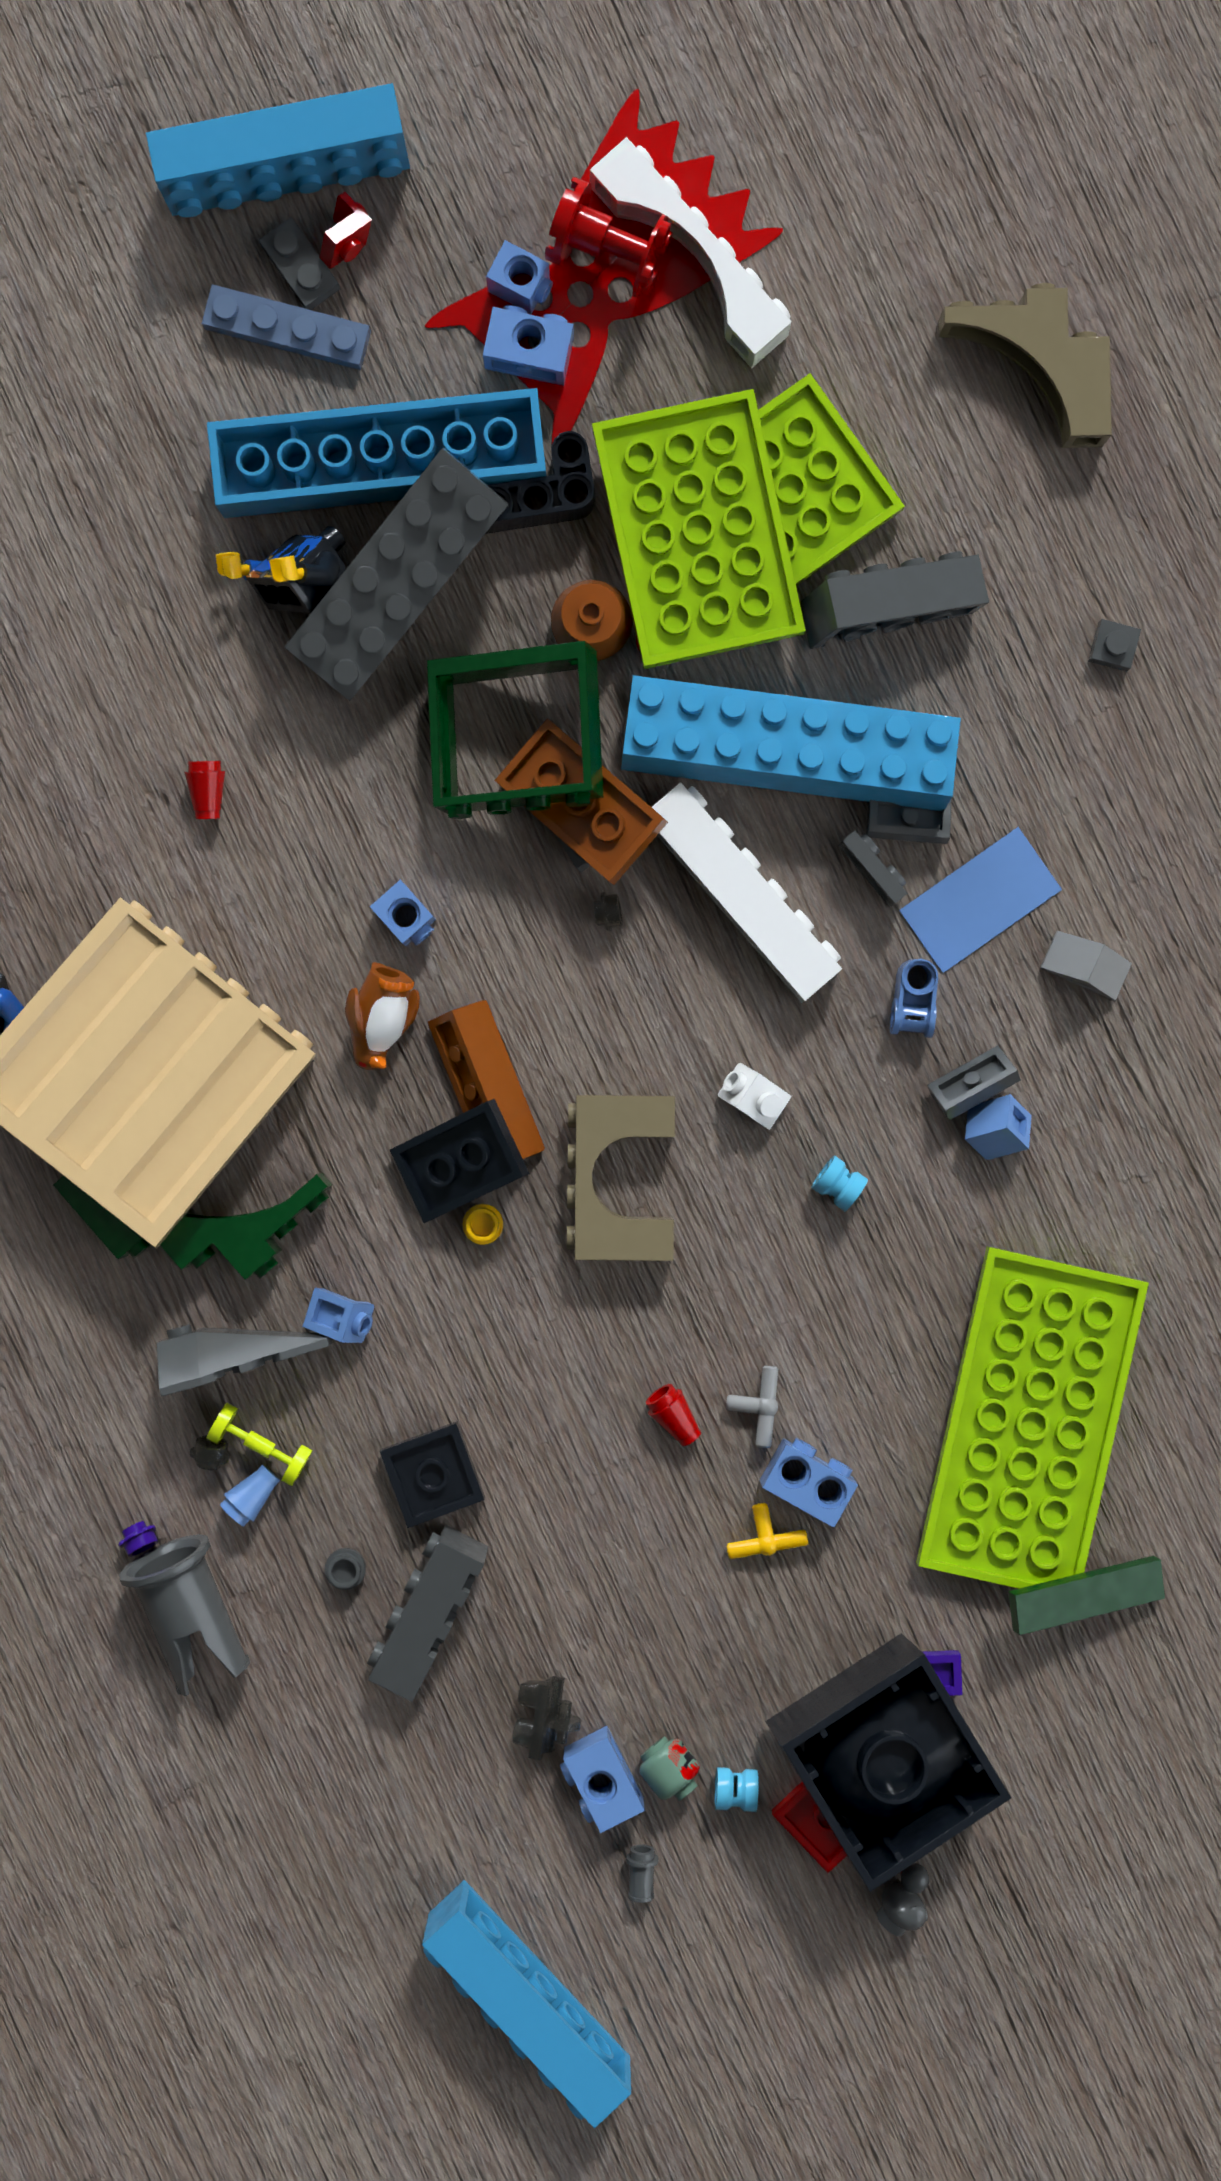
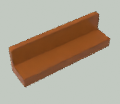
(483, 1070)

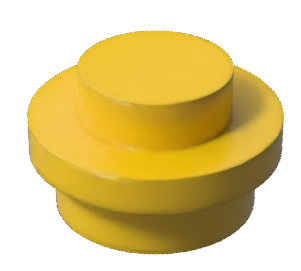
(482, 1224)

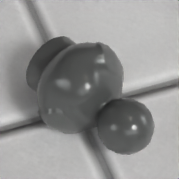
(901, 1906)

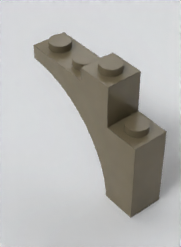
(1036, 337)

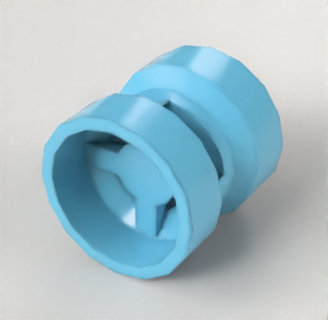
(838, 1182)
(745, 1789)

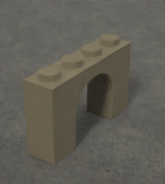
(598, 1230)

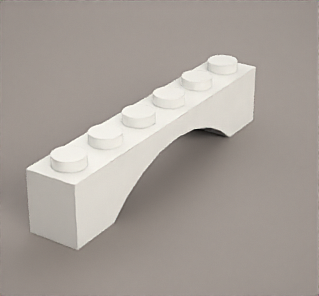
(639, 193)

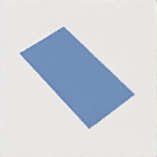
(980, 899)

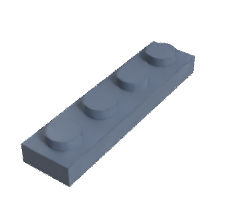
(286, 327)

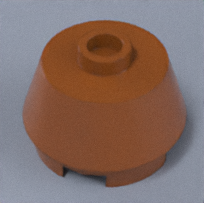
(592, 614)

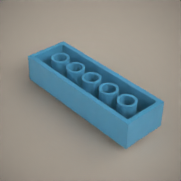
(279, 151)
(527, 2004)

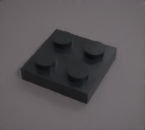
(432, 1474)

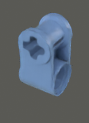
(914, 1001)

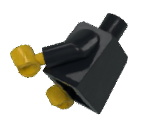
(294, 574)

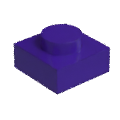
(948, 1669)

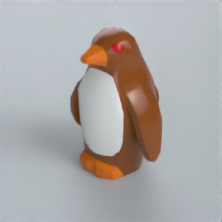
(380, 1014)

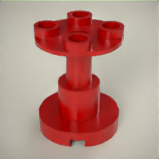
(593, 233)

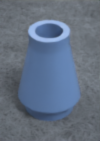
(249, 1496)

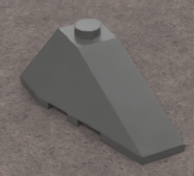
(205, 1354)

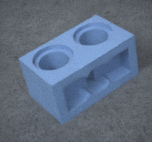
(803, 1489)

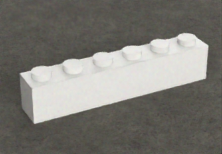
(743, 893)

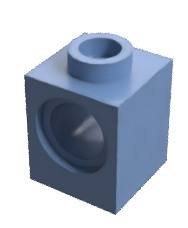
(513, 261)
(388, 905)

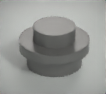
(345, 1568)

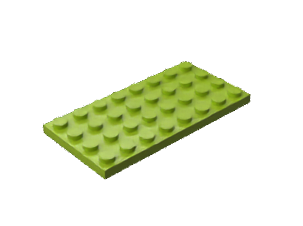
(1031, 1421)

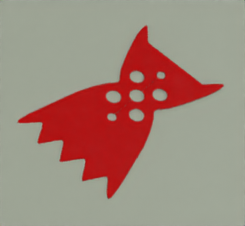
(676, 271)

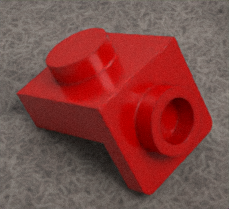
(349, 234)

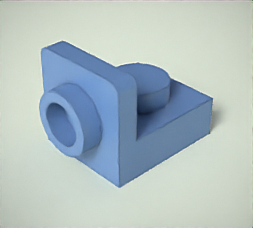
(338, 1316)

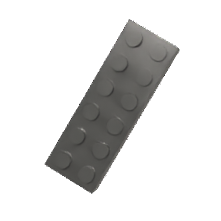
(396, 574)

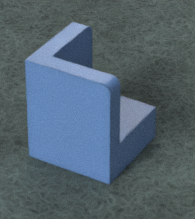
(998, 1127)

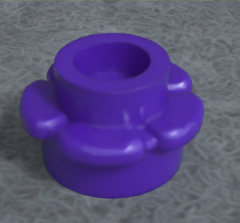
(138, 1538)

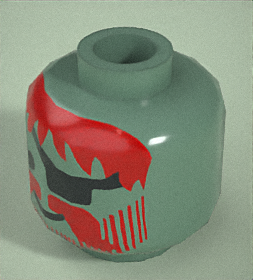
(669, 1769)

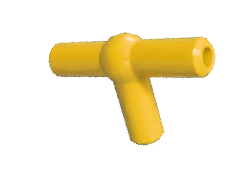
(767, 1542)

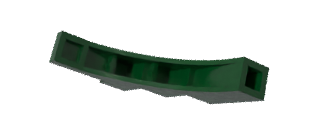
(240, 1238)

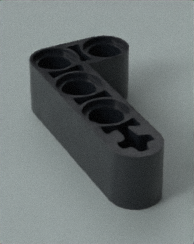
(552, 488)

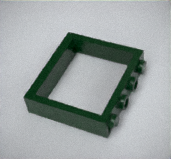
(500, 665)

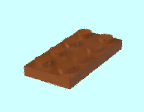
(607, 831)

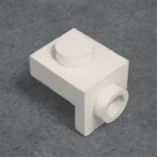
(754, 1095)

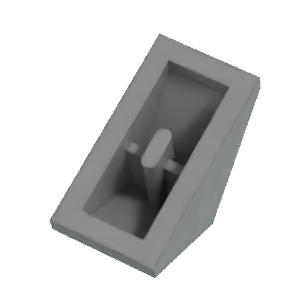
(1086, 964)

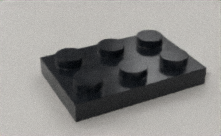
(459, 1161)

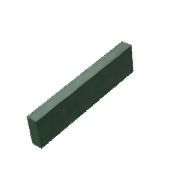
(1086, 1595)

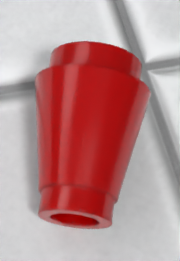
(205, 788)
(672, 1412)

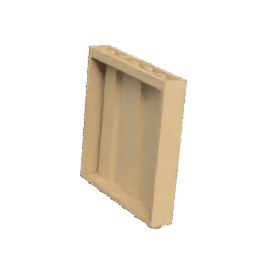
(142, 1070)

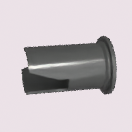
(181, 1600)

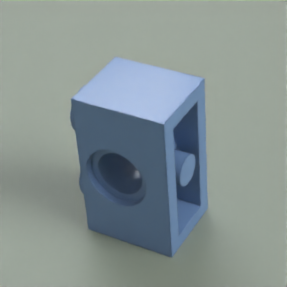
(545, 362)
(601, 1755)

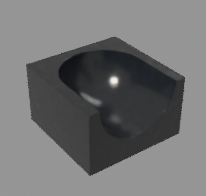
(888, 1760)

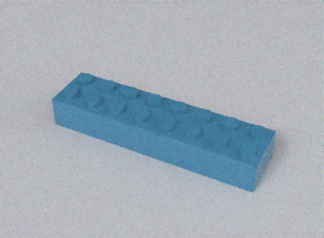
(370, 451)
(790, 743)

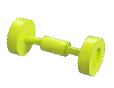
(258, 1443)

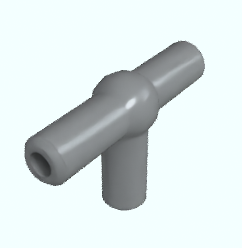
(765, 1406)

